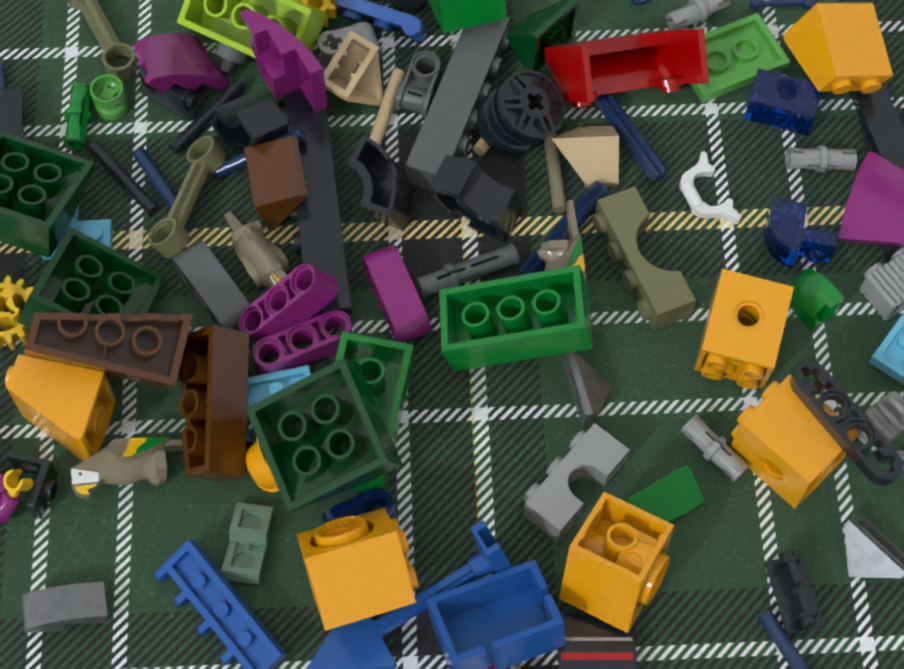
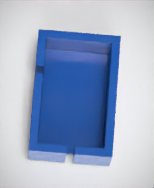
(497, 619)

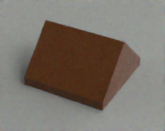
(276, 179)

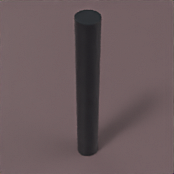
(206, 117)
(123, 178)

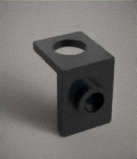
(45, 484)

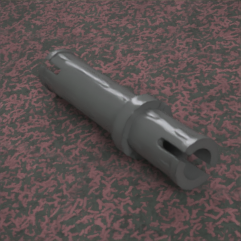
(467, 270)

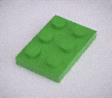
(736, 54)

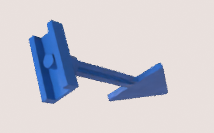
(362, 643)

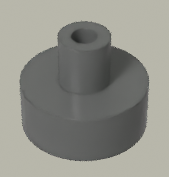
(230, 57)

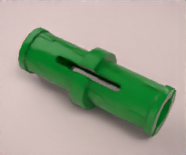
(77, 117)

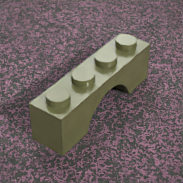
(660, 293)

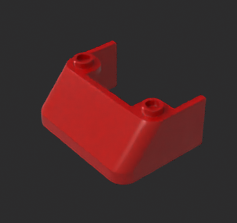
(628, 64)

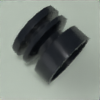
(520, 113)

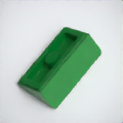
(670, 496)

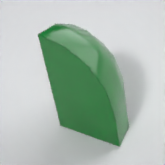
(814, 298)

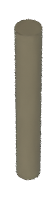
(555, 175)

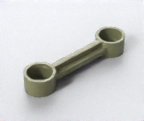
(107, 39)
(169, 233)

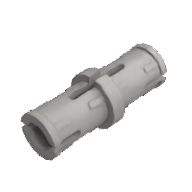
(694, 11)
(820, 158)
(715, 448)

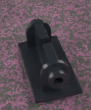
(176, 98)
(793, 593)

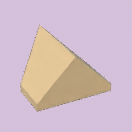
(355, 72)
(592, 153)

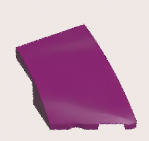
(285, 60)
(179, 61)
(875, 204)

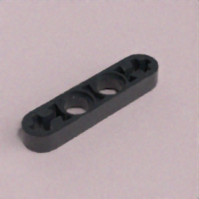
(850, 419)

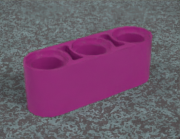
(396, 294)
(289, 302)
(312, 331)

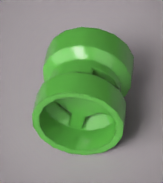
(109, 97)

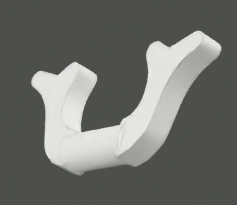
(694, 200)

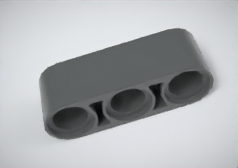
(211, 285)

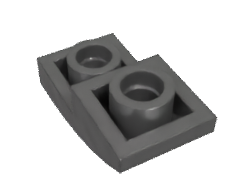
(65, 604)

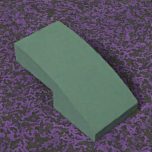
(247, 543)

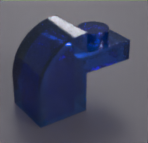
(789, 239)

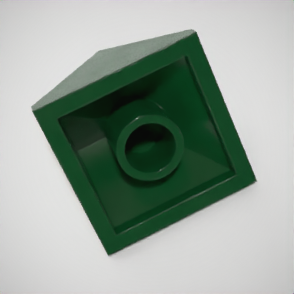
(544, 29)

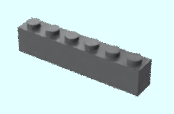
(457, 100)

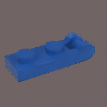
(383, 18)

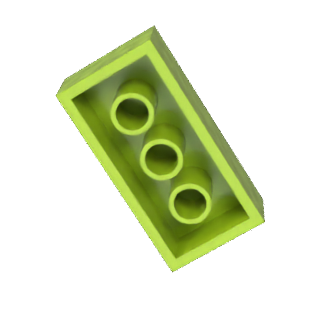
(224, 24)

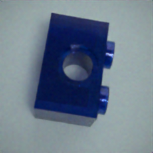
(769, 109)

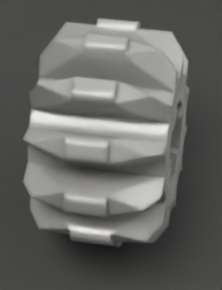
(886, 416)

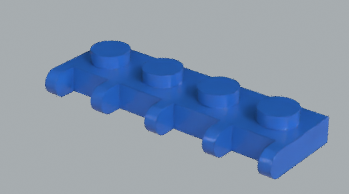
(221, 608)

